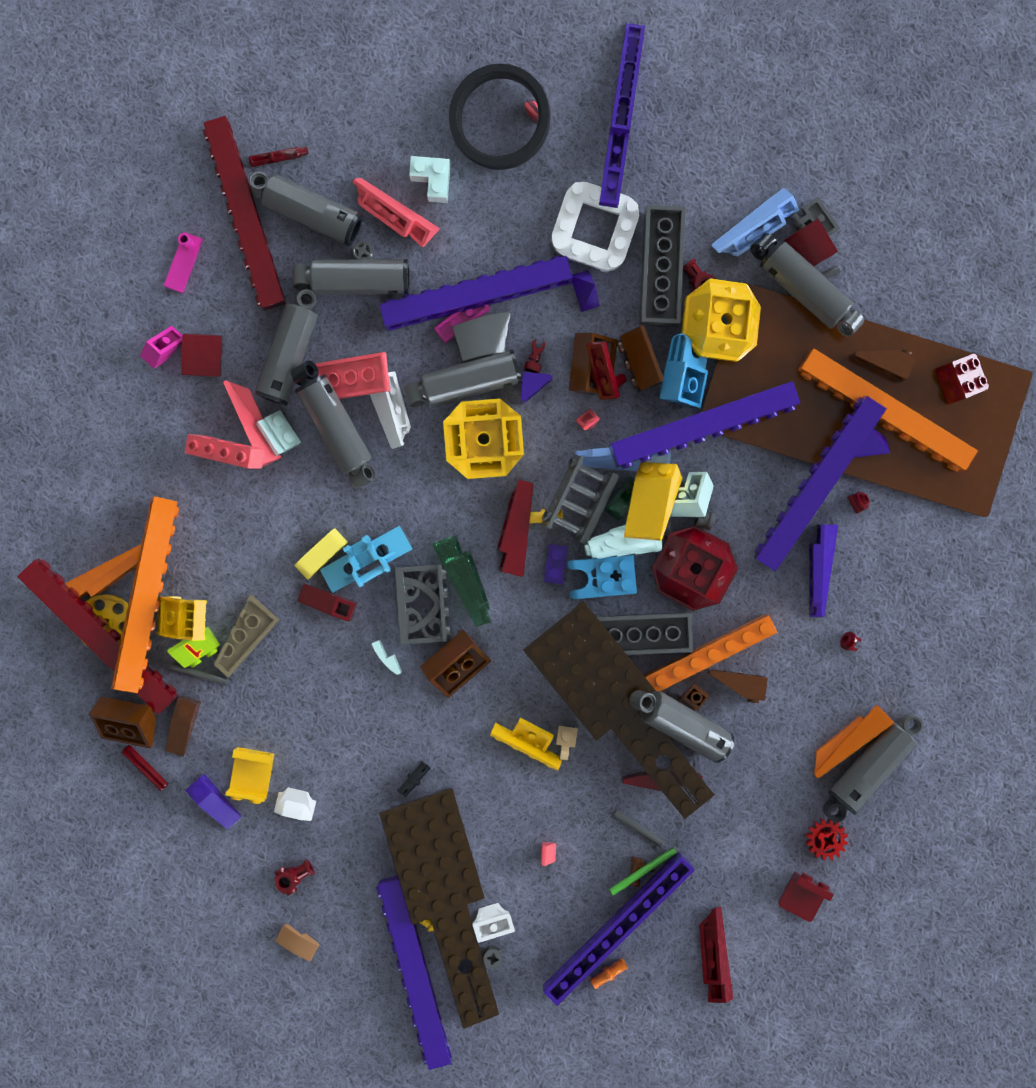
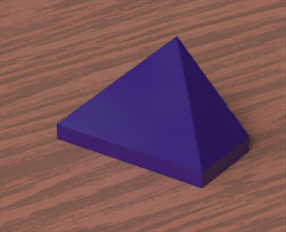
(585, 290)
(532, 384)
(874, 445)

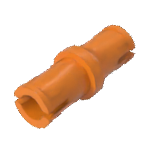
(608, 973)

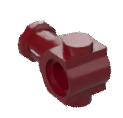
(696, 275)
(293, 875)

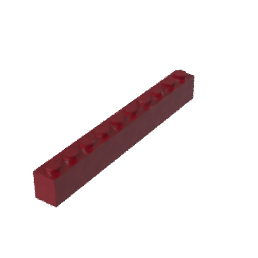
(244, 212)
(91, 628)

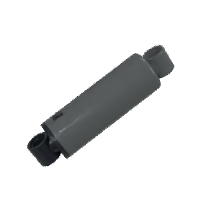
(807, 284)
(333, 424)
(872, 768)

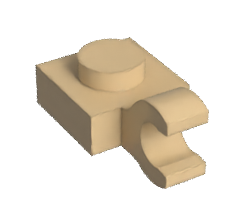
(566, 738)

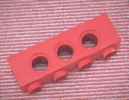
(224, 451)

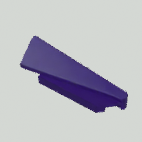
(820, 568)

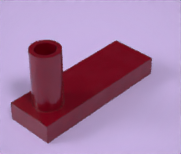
(603, 372)

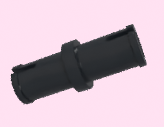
(414, 779)

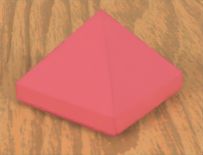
(588, 420)

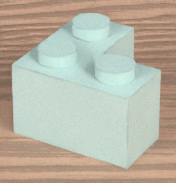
(435, 173)
(694, 497)

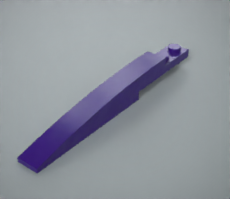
(622, 115)

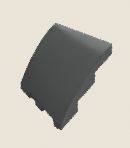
(482, 336)

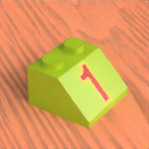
(190, 652)

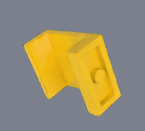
(250, 775)

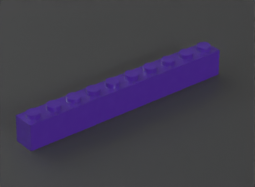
(471, 294)
(704, 424)
(820, 482)
(617, 928)
(415, 975)

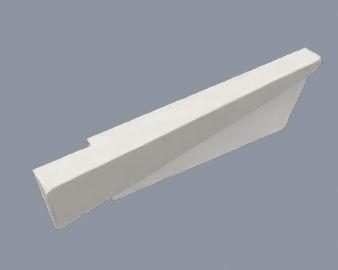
(392, 412)

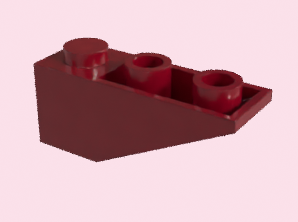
(327, 602)

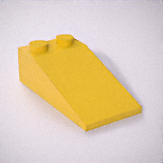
(652, 500)

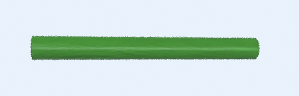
(642, 871)

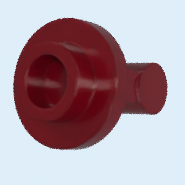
(859, 501)

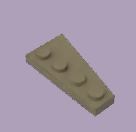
(250, 629)

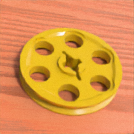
(108, 611)

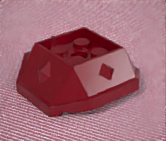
(673, 566)

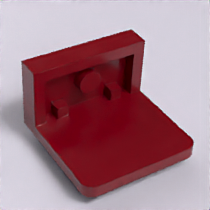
(962, 378)
(804, 896)

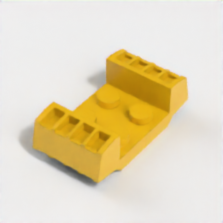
(181, 618)

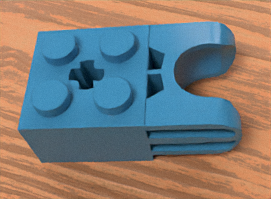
(684, 374)
(598, 576)

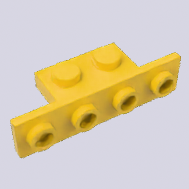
(529, 740)

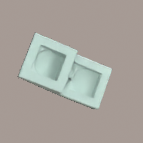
(391, 661)

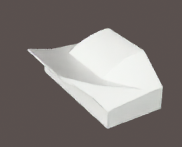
(295, 804)
(492, 922)

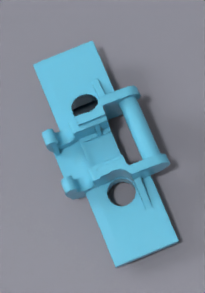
(363, 553)

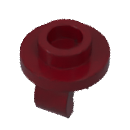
(849, 640)

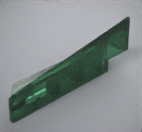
(464, 577)

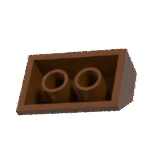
(640, 359)
(581, 374)
(455, 664)
(124, 721)

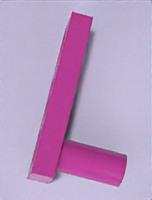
(183, 262)

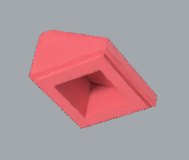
(531, 109)
(548, 853)

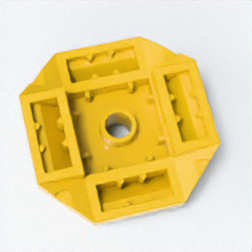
(704, 324)
(477, 418)

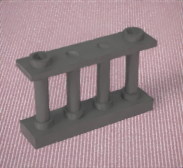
(598, 500)

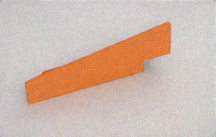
(106, 574)
(850, 740)

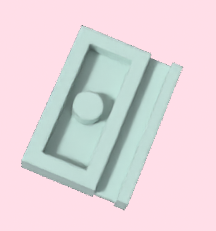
(278, 433)

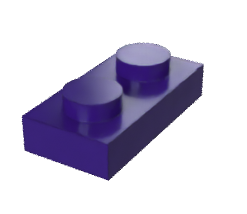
(555, 564)

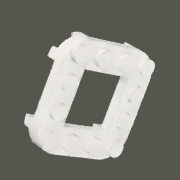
(586, 253)

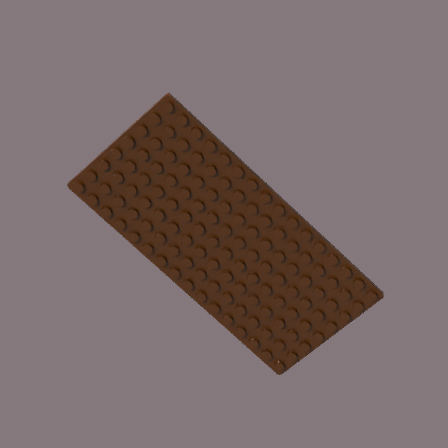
(982, 421)

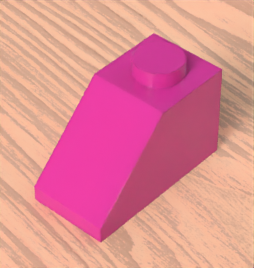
(161, 347)

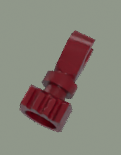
(532, 365)

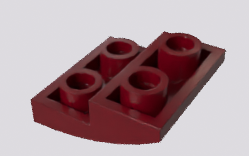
(812, 243)
(201, 355)

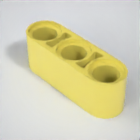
(321, 553)

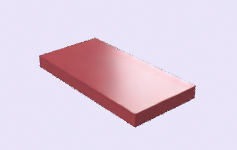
(357, 375)

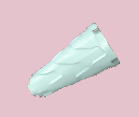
(615, 544)

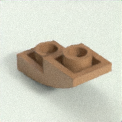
(299, 944)

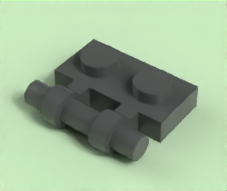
(813, 211)

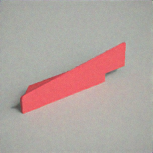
(394, 213)
(249, 415)

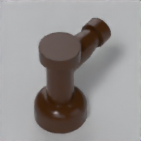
(636, 865)

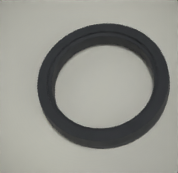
(468, 85)

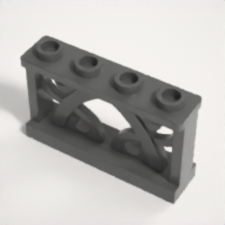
(405, 625)

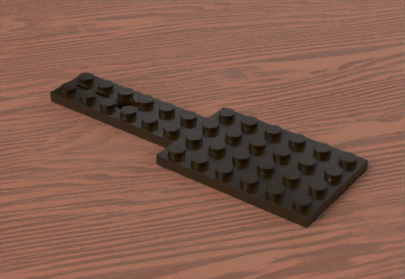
(597, 685)
(437, 885)

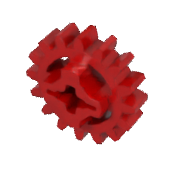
(830, 832)

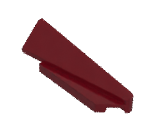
(515, 530)
(715, 958)

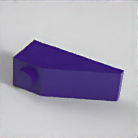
(213, 801)

